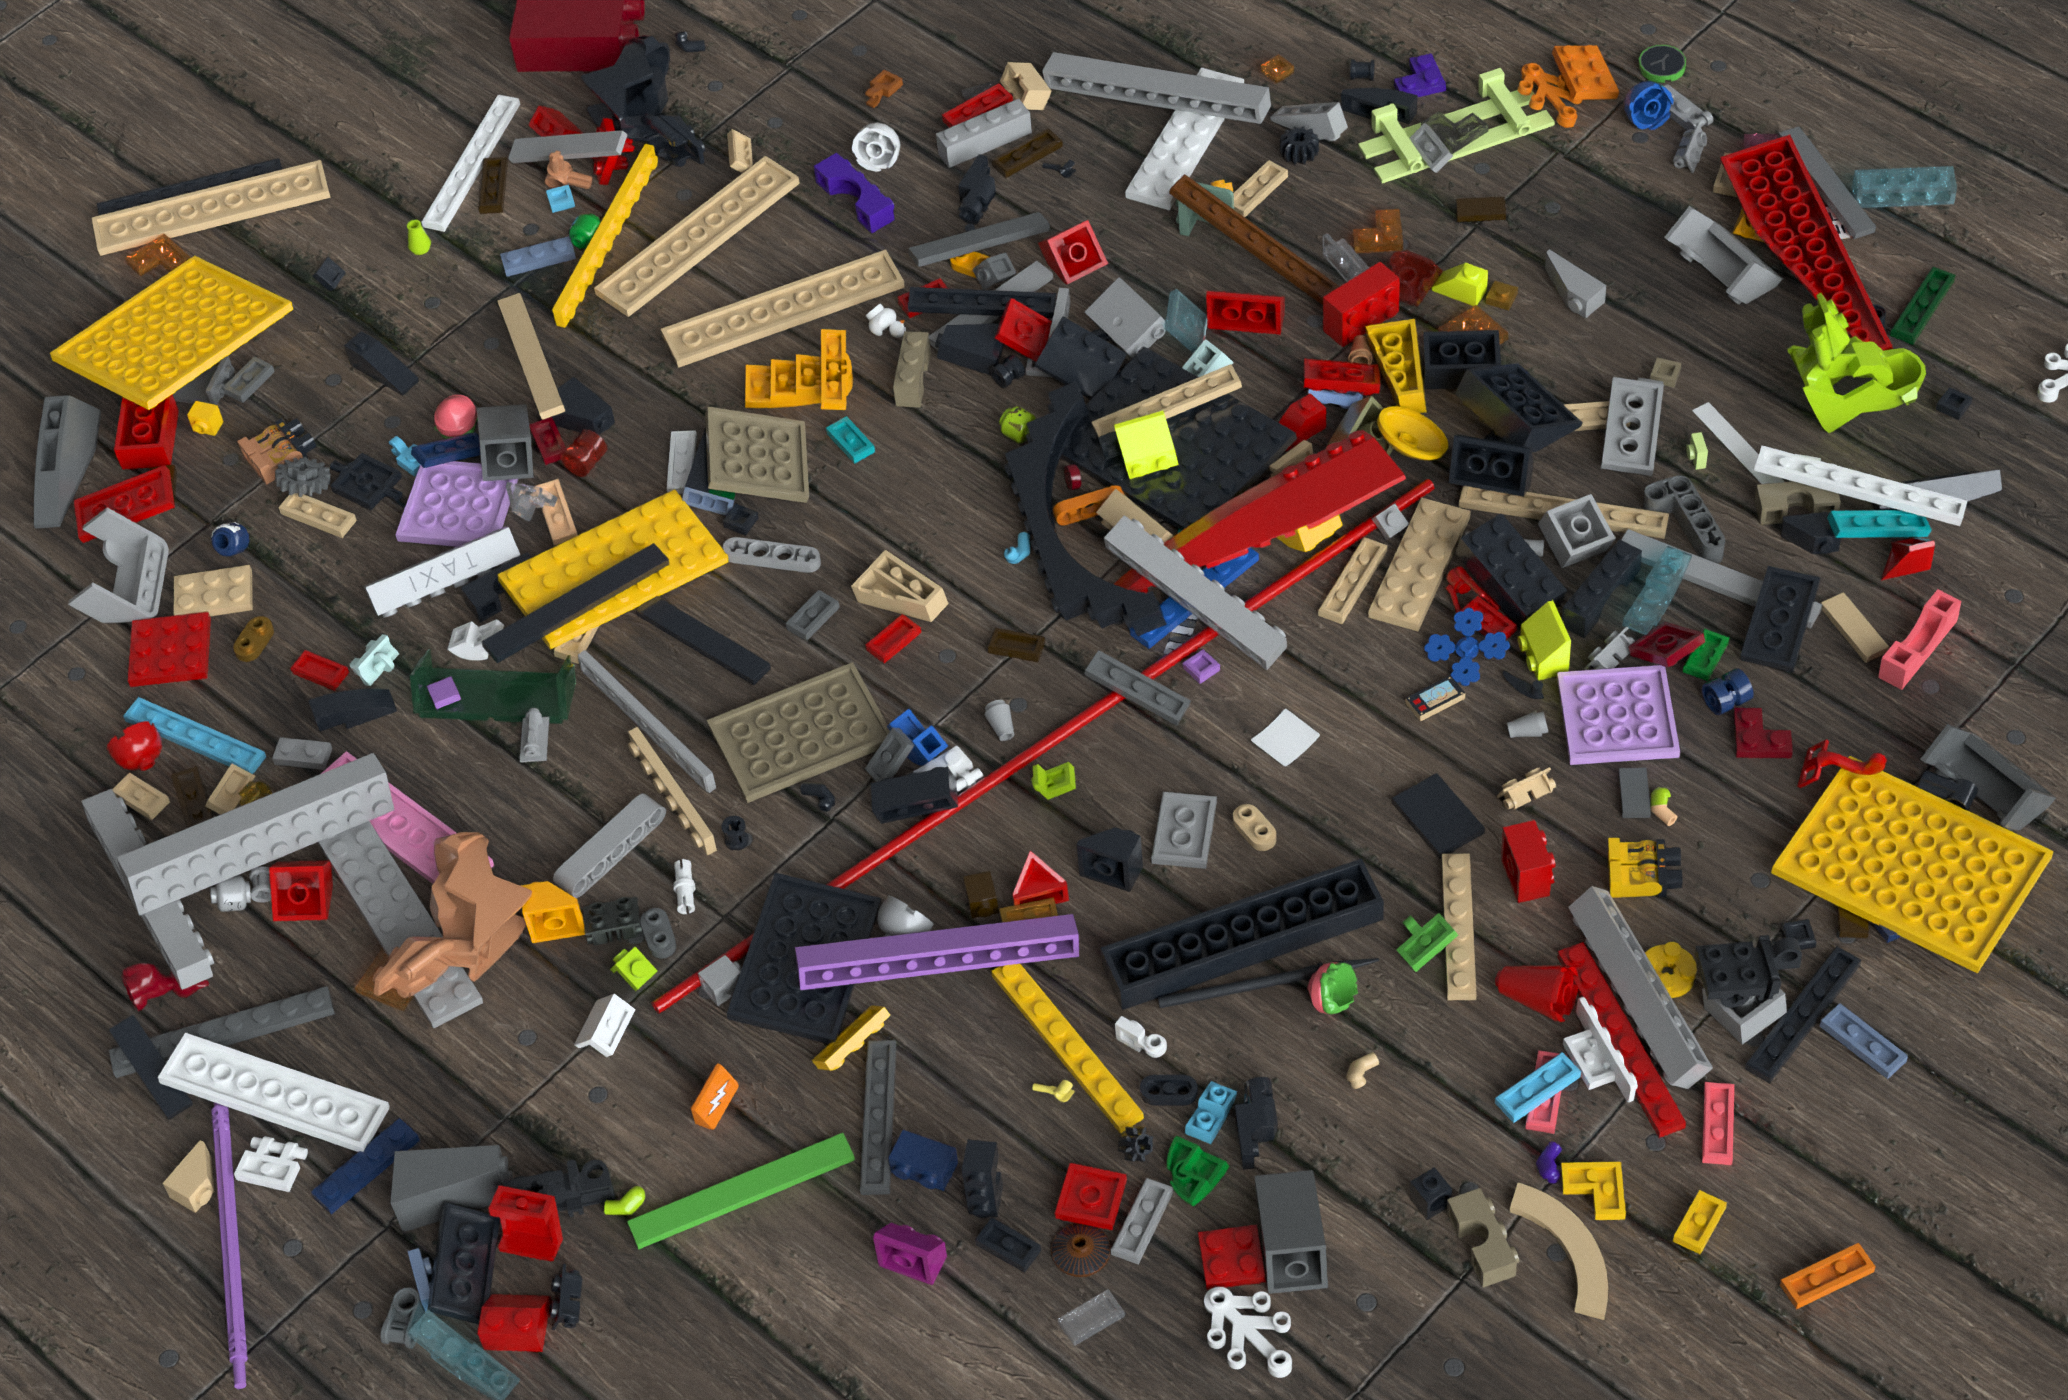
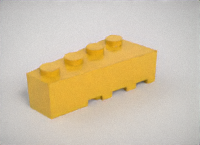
(1399, 360)

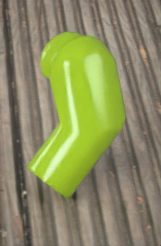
(628, 1204)

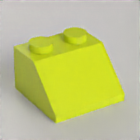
(1146, 444)
(1545, 642)

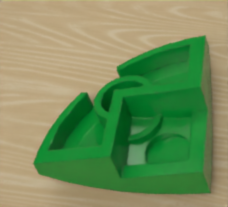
(1193, 1170)

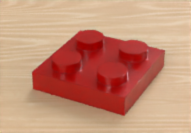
(1023, 329)
(1091, 1196)
(1231, 1257)

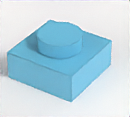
(560, 198)

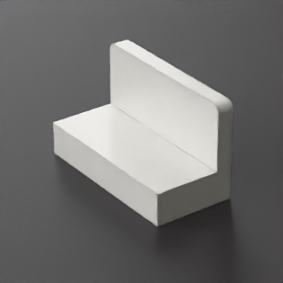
(605, 1024)

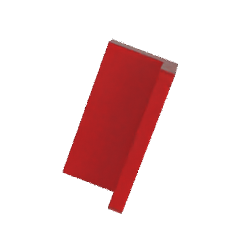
(552, 123)

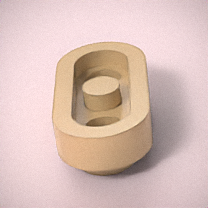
(1252, 825)

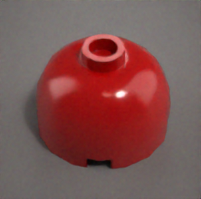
(137, 747)

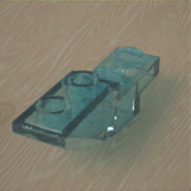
(1658, 591)
(462, 1358)

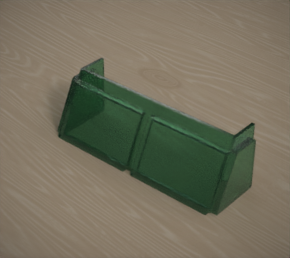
(495, 693)

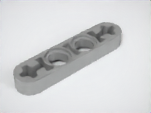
(773, 550)

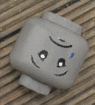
(231, 894)

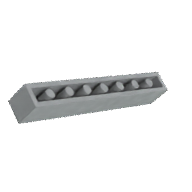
(1196, 592)
(1640, 988)

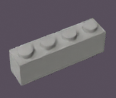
(983, 133)

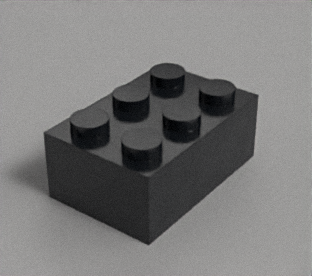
(1453, 352)

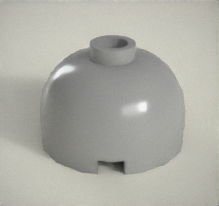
(898, 919)

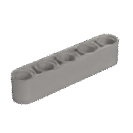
(609, 845)

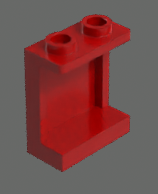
(527, 1222)

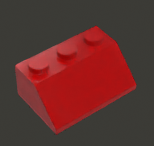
(1245, 312)

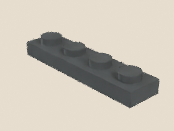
(1137, 687)

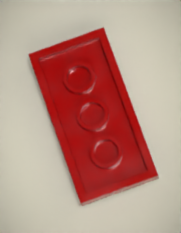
(133, 498)

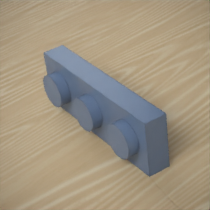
(538, 256)
(1863, 1041)

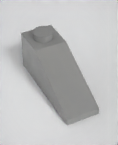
(1324, 118)
(1577, 288)

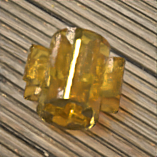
(253, 792)

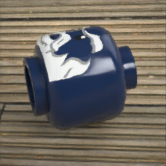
(230, 539)

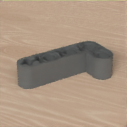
(1681, 498)

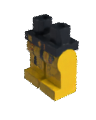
(1641, 868)

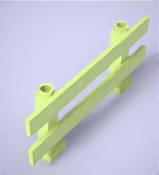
(1501, 102)

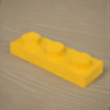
(851, 1038)

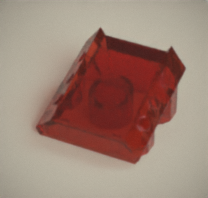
(1416, 275)

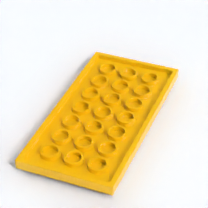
(661, 521)

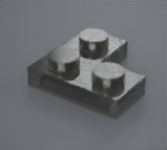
(1457, 134)

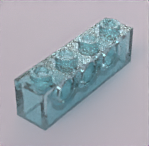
(1904, 187)

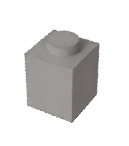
(720, 979)

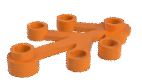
(1534, 74)

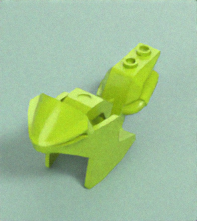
(1836, 356)

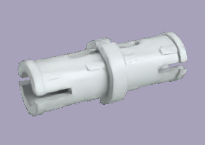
(684, 886)

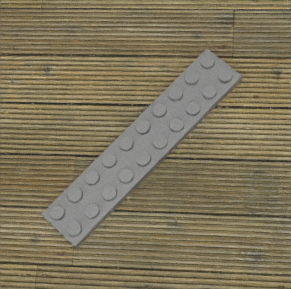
(395, 914)

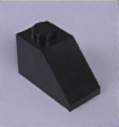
(1810, 532)

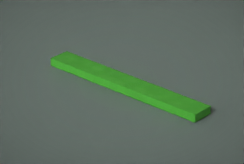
(740, 1190)

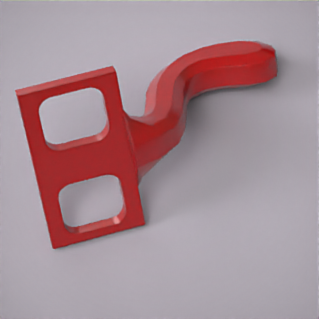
(1873, 766)

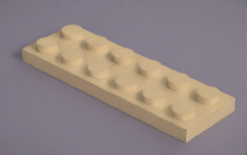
(1419, 564)

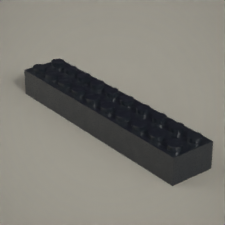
(1242, 933)

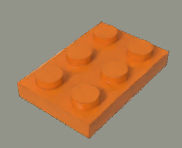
(1585, 72)

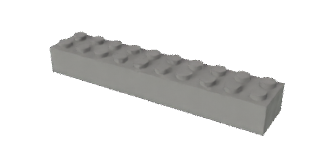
(255, 833)

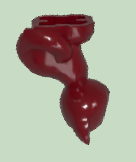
(146, 982)

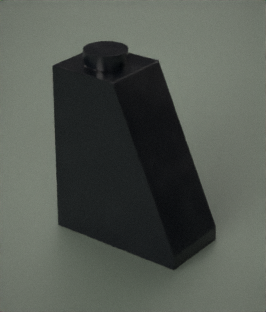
(970, 346)
(582, 409)

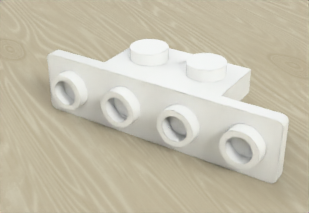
(1596, 1056)

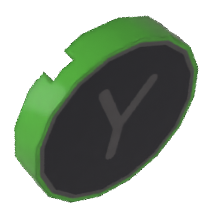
(1662, 63)

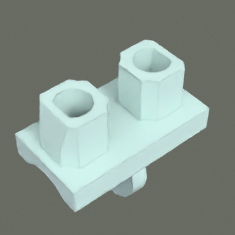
(376, 660)

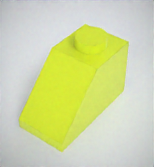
(1463, 283)

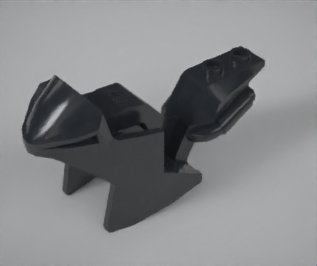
(635, 96)

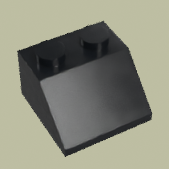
(1111, 858)

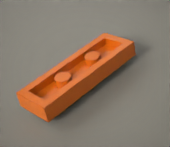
(1827, 1276)

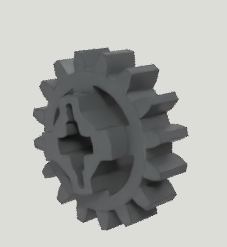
(302, 476)

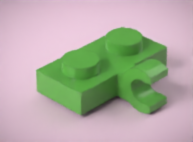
(1426, 940)

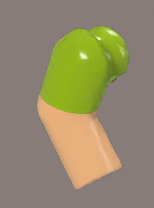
(1659, 807)

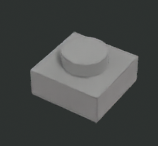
(1390, 521)

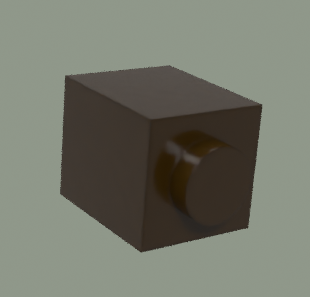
(981, 894)

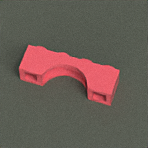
(1907, 657)

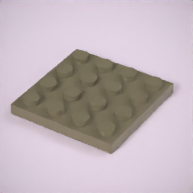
(756, 454)

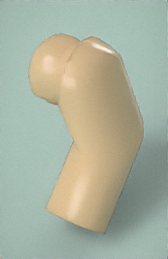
(1358, 1068)

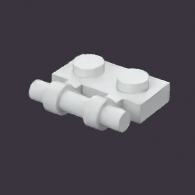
(959, 766)
(269, 1170)

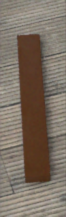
(1252, 238)

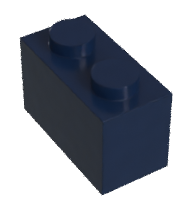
(923, 1160)

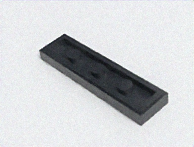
(148, 1066)

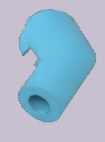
(1019, 553)

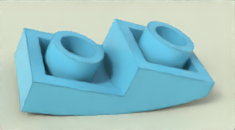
(1211, 1112)

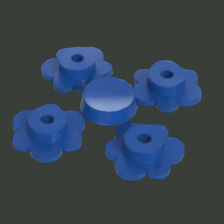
(1467, 647)

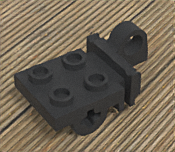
(1741, 971)
(571, 1189)

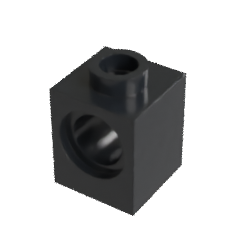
(1430, 1193)

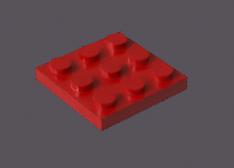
(169, 649)

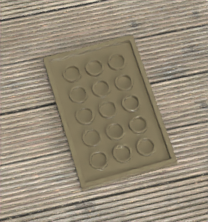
(799, 732)

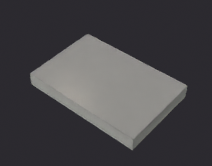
(1184, 830)

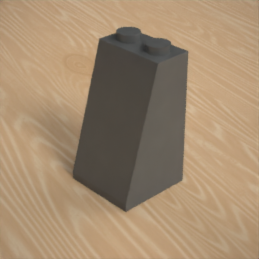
(505, 442)
(450, 1175)
(1291, 1232)

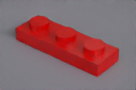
(980, 104)

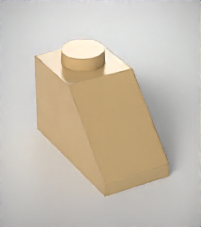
(192, 1179)

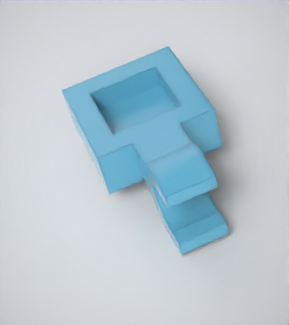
(404, 456)

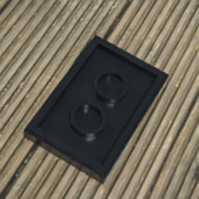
(1438, 815)

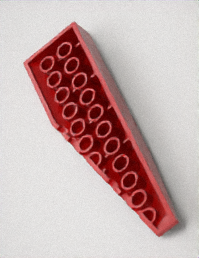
(1798, 229)
(1295, 498)

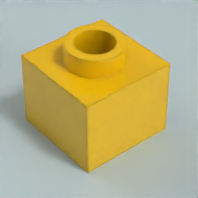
(205, 418)

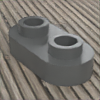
(657, 931)

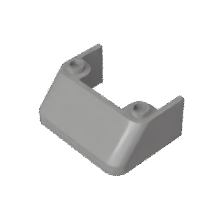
(1723, 256)
(139, 574)

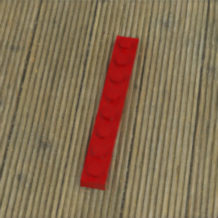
(1651, 1090)

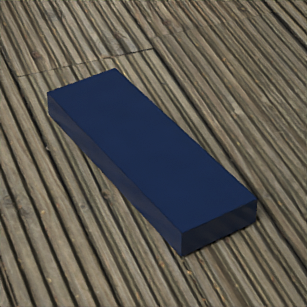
(447, 450)

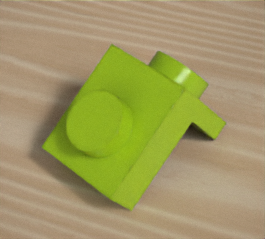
(1054, 781)
(633, 967)

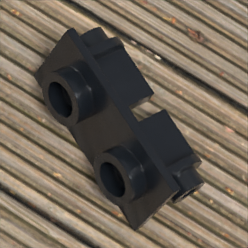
(565, 1287)

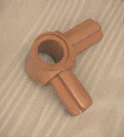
(561, 174)

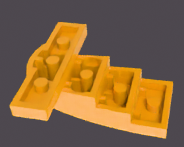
(803, 381)

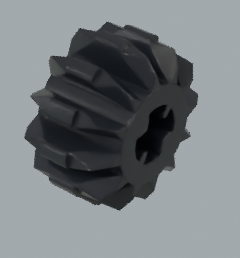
(1299, 145)

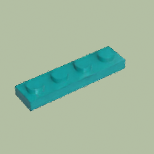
(1878, 524)

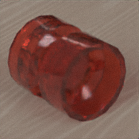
(584, 453)

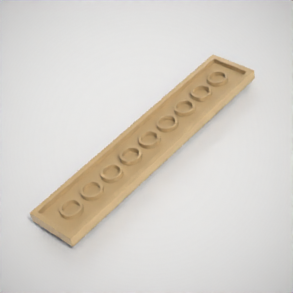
(210, 207)
(696, 236)
(782, 308)

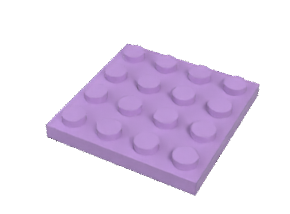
(453, 505)
(1617, 715)

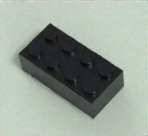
(1509, 569)

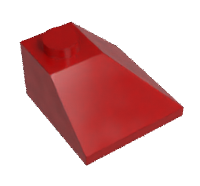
(1073, 252)

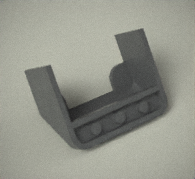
(1998, 780)

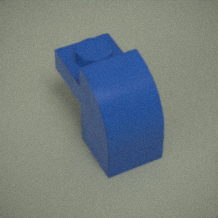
(926, 741)

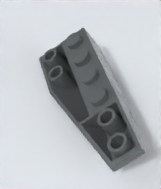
(63, 454)

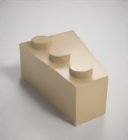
(899, 589)

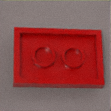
(1341, 376)

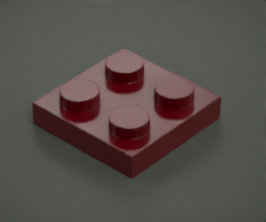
(1666, 644)

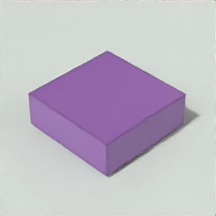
(1201, 666)
(443, 692)

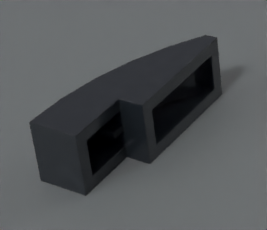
(1364, 100)
(351, 707)

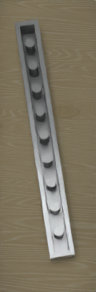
(1157, 87)
(167, 923)

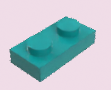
(850, 439)

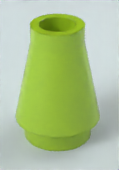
(418, 240)

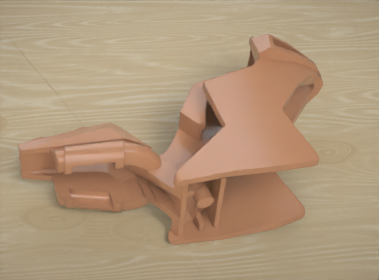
(472, 912)

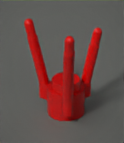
(1461, 582)

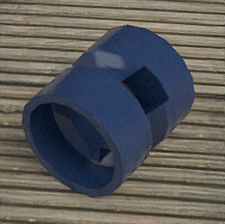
(1728, 691)

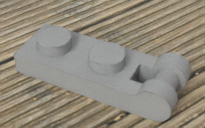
(1686, 112)

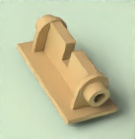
(1535, 782)

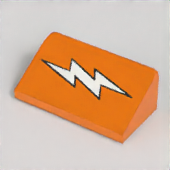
(714, 1098)

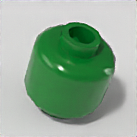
(583, 230)

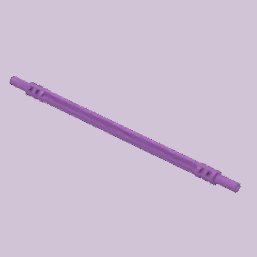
(229, 1243)

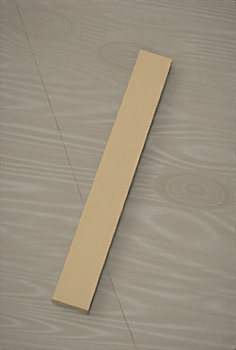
(531, 356)
(1535, 506)

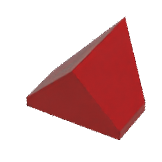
(1909, 557)
(1039, 883)

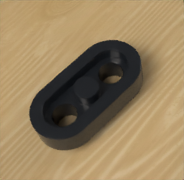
(1169, 1088)

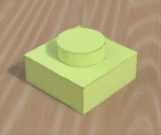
(1697, 450)

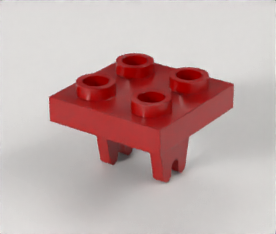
(605, 165)

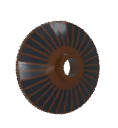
(1080, 1260)

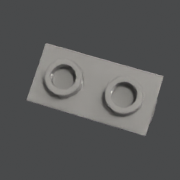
(1690, 148)
(1617, 645)
(534, 737)

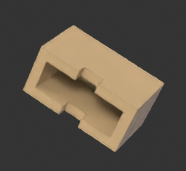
(1026, 85)

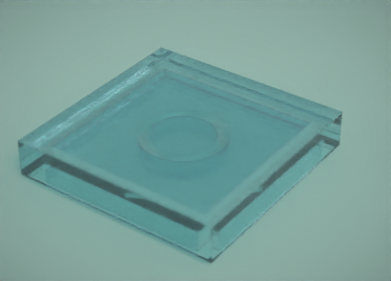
(1185, 321)

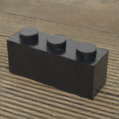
(914, 795)

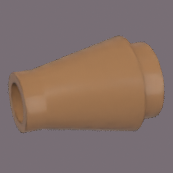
(1360, 351)

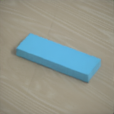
(1537, 1087)

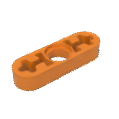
(1074, 509)

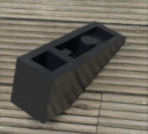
(379, 363)

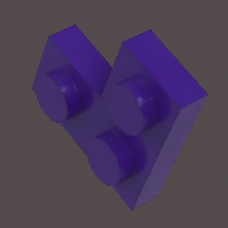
(1425, 78)

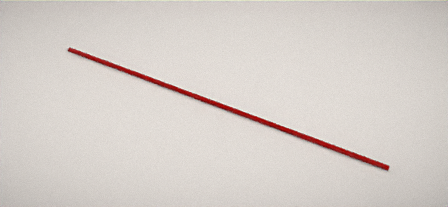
(1064, 731)

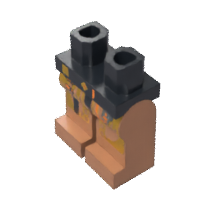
(274, 446)

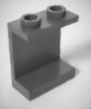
(208, 385)

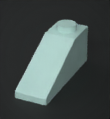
(1206, 360)

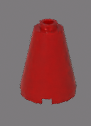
(1540, 988)

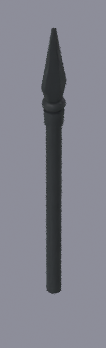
(1251, 984)

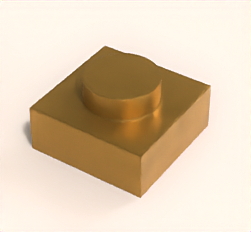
(1501, 295)

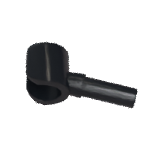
(1064, 169)

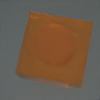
(1277, 68)

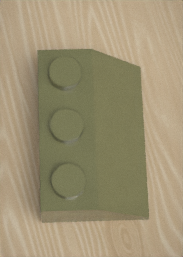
(1361, 416)

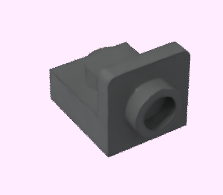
(994, 270)

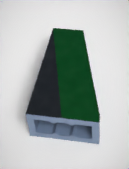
(696, 487)

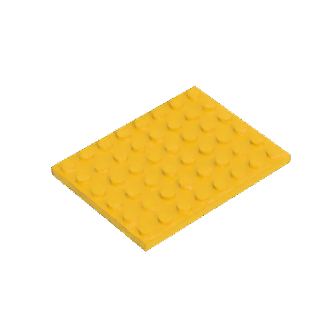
(171, 332)
(1913, 864)

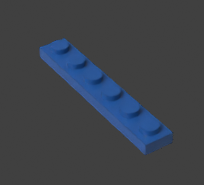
(1176, 614)

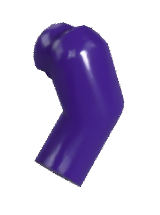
(1546, 1163)

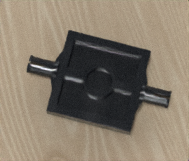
(366, 481)

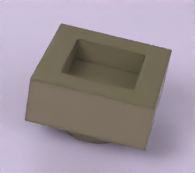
(1666, 371)

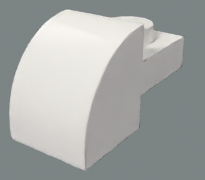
(468, 638)

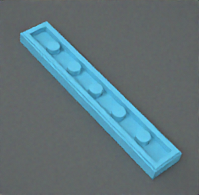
(196, 736)

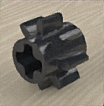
(1135, 1143)

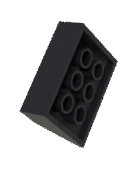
(1516, 406)

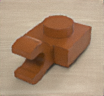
(882, 84)

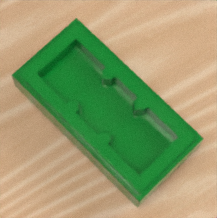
(1706, 656)

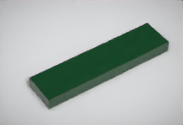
(1922, 305)

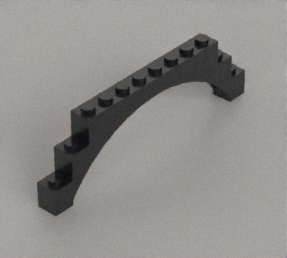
(1073, 585)

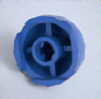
(1648, 105)

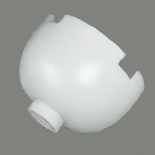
(876, 146)

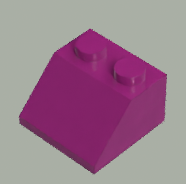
(909, 1252)

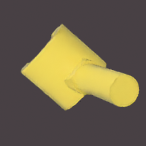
(1062, 1092)

